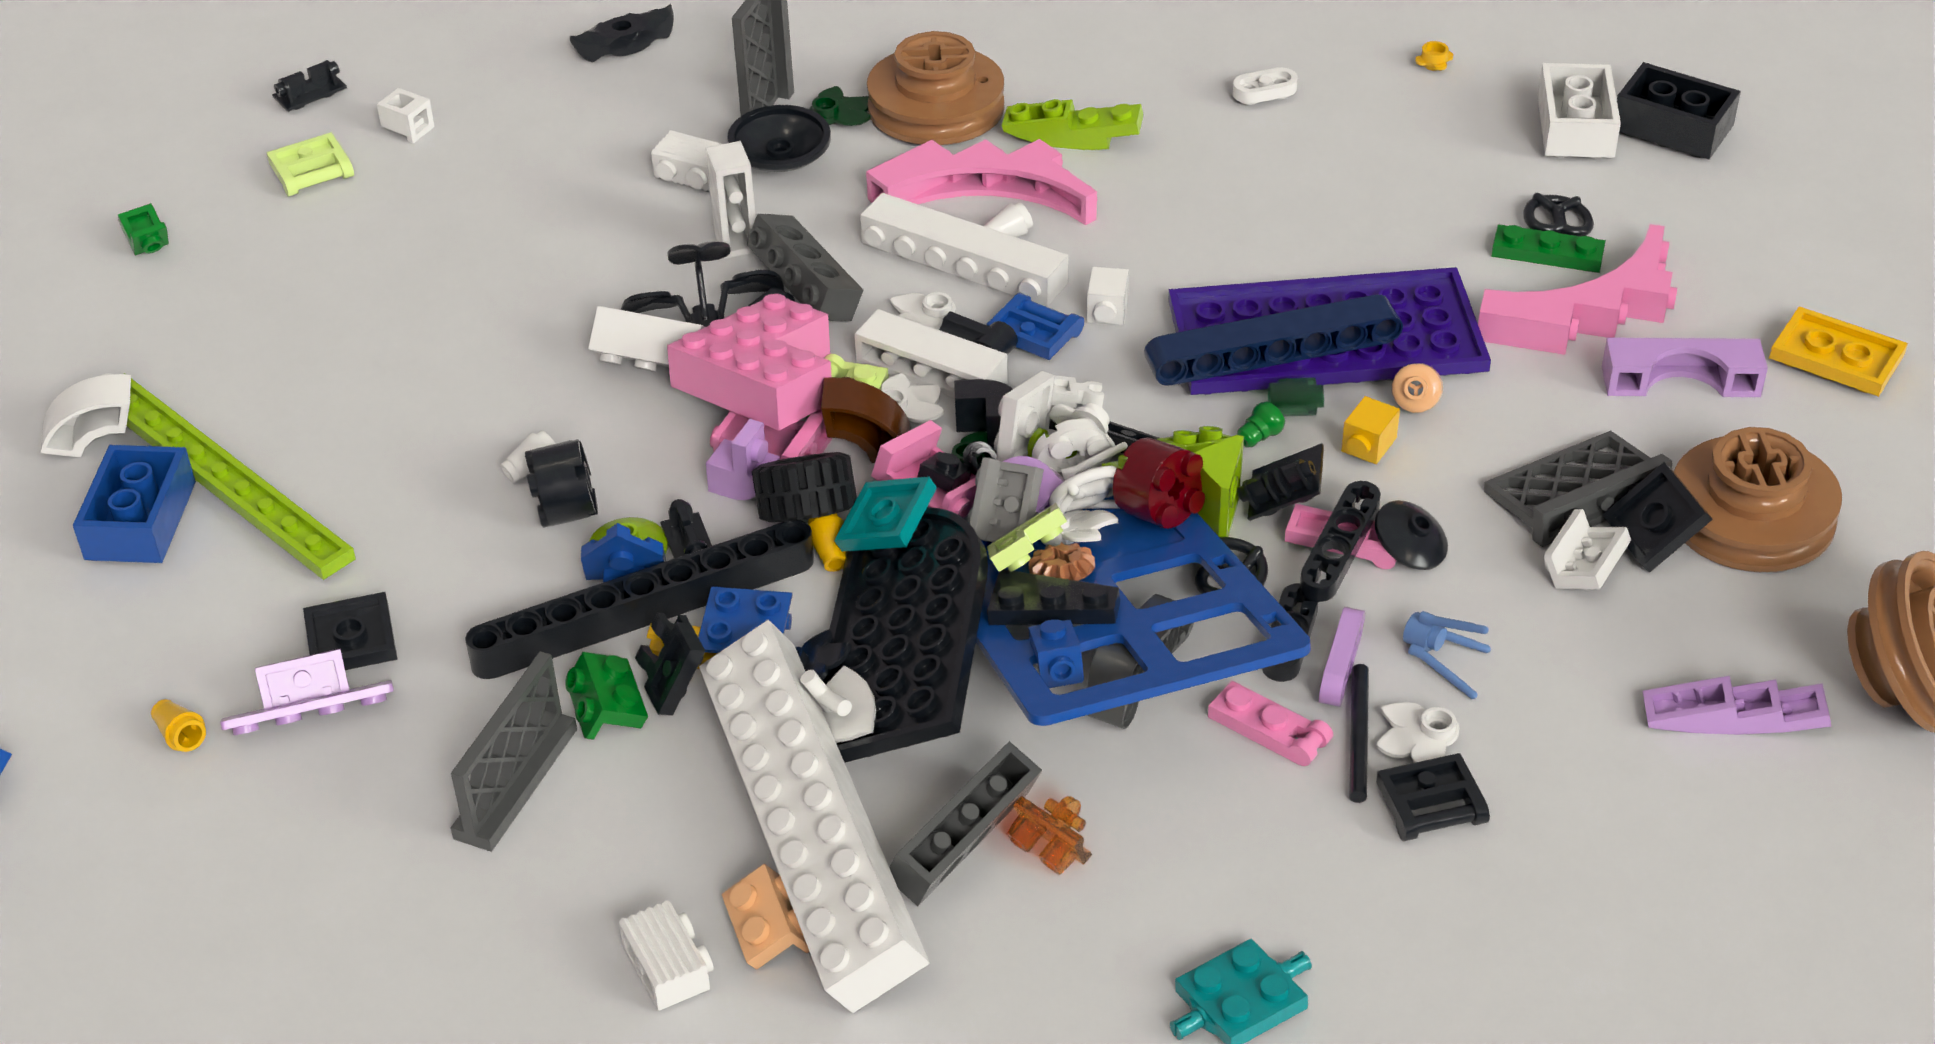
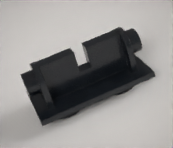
(295, 92)
(684, 529)

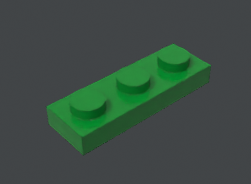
(1548, 248)

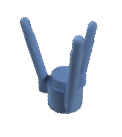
(1428, 633)

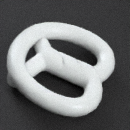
(1083, 489)

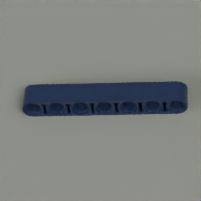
(1272, 339)

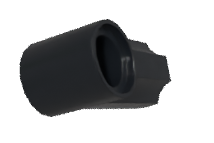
(996, 336)

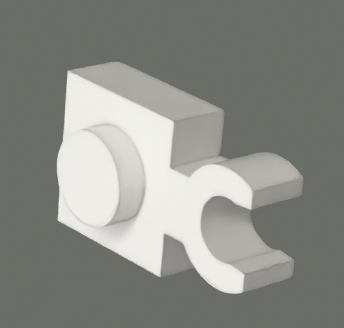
(1070, 393)

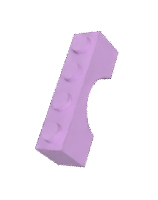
(1727, 365)

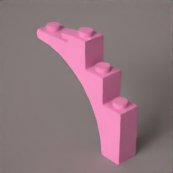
(984, 170)
(1594, 308)

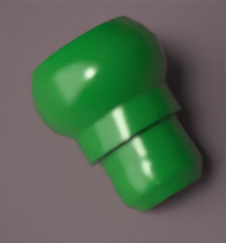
(1264, 422)

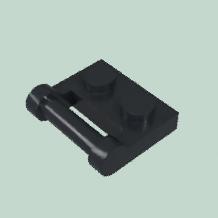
(1432, 784)

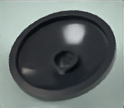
(781, 137)

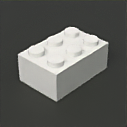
(1578, 110)

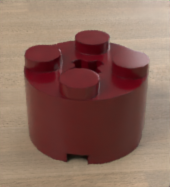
(1159, 483)

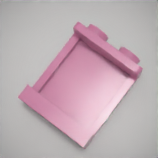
(792, 441)
(902, 458)

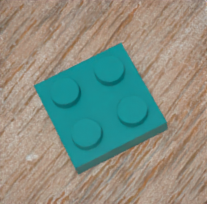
(885, 514)

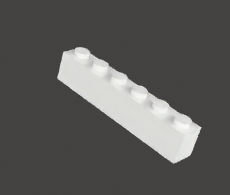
(964, 249)

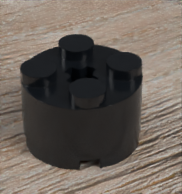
(561, 483)

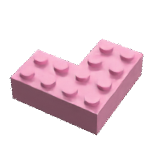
(757, 361)

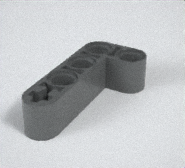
(1116, 662)

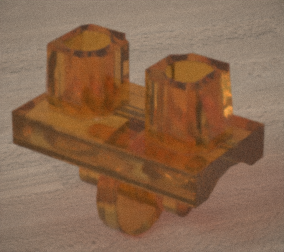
(1064, 843)

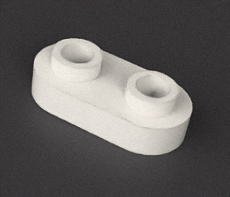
(1265, 85)

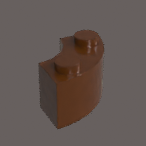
(861, 414)

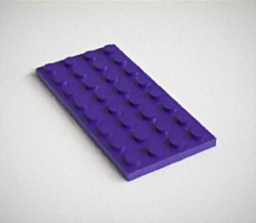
(1429, 302)

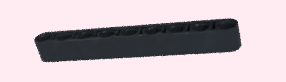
(635, 598)

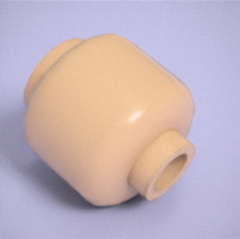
(1431, 384)

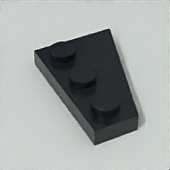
(1035, 598)

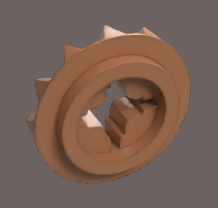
(1063, 562)

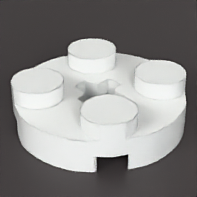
(1071, 436)

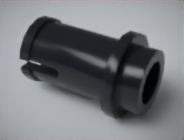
(977, 447)

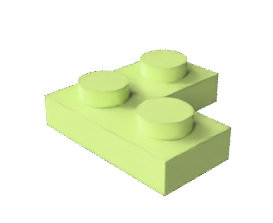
(1013, 548)

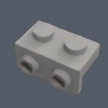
(1003, 497)

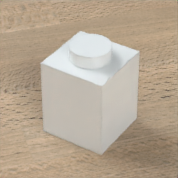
(1107, 295)

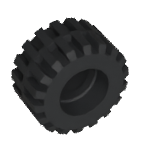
(804, 487)

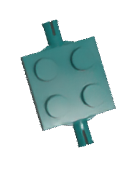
(1241, 994)

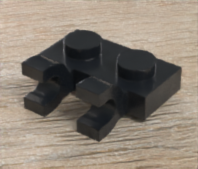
(676, 664)

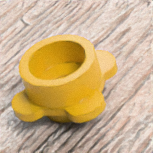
(1434, 56)

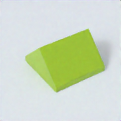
(1220, 481)

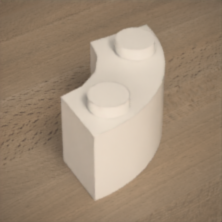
(86, 413)

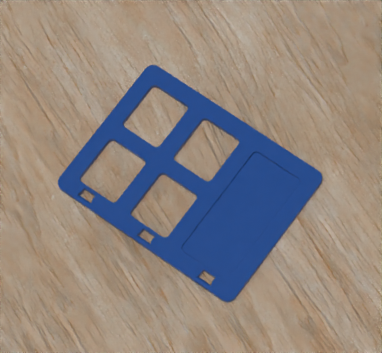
(1127, 552)

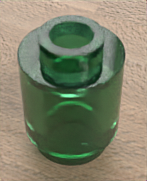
(1296, 396)

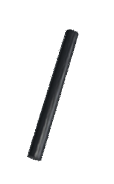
(1359, 733)

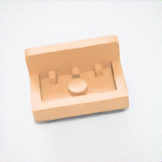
(763, 916)

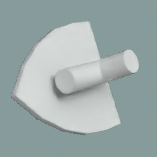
(845, 703)

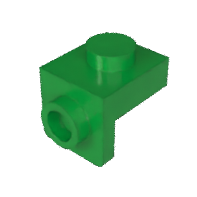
(143, 229)

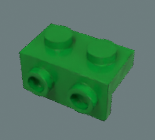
(604, 693)

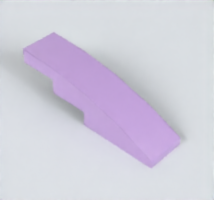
(1719, 708)

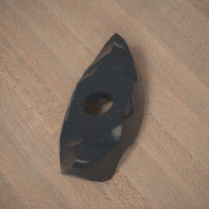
(624, 34)

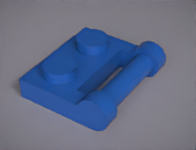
(1039, 327)

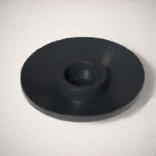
(1411, 535)

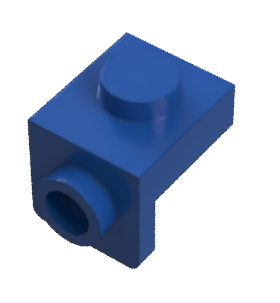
(1057, 653)

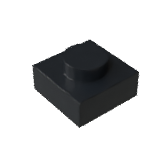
(945, 471)

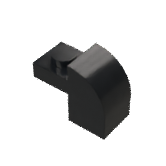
(978, 406)

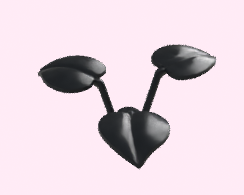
(703, 313)

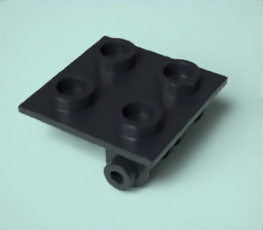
(1283, 483)

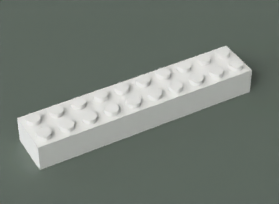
(813, 820)

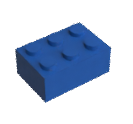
(134, 504)

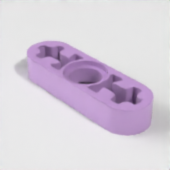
(1342, 657)

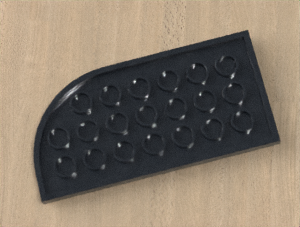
(912, 630)

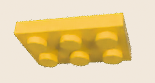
(1838, 351)

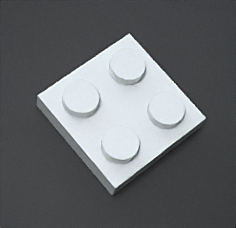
(1022, 413)

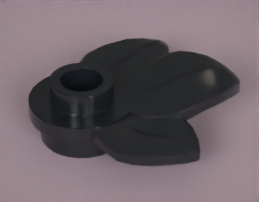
(821, 654)

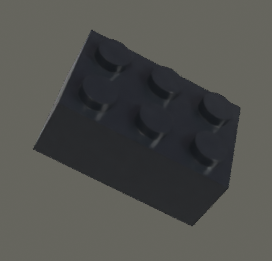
(1677, 110)

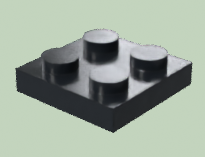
(1658, 516)
(356, 627)

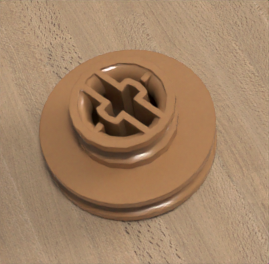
(935, 90)
(1766, 498)
(1896, 637)

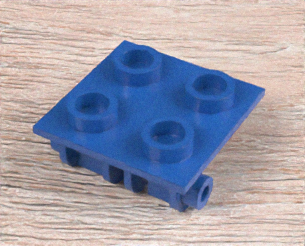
(736, 612)

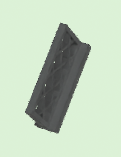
(762, 53)
(1593, 497)
(510, 756)

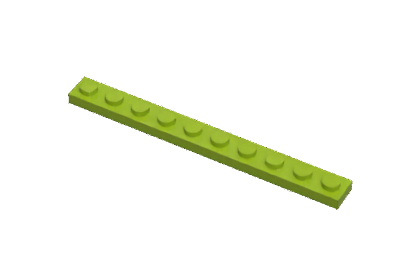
(240, 486)

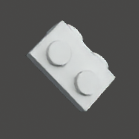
(1584, 554)

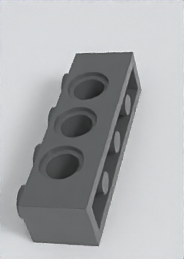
(804, 266)
(963, 823)

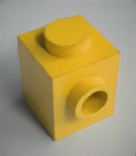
(1370, 430)

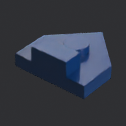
(619, 554)

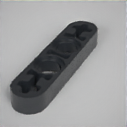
(1345, 541)

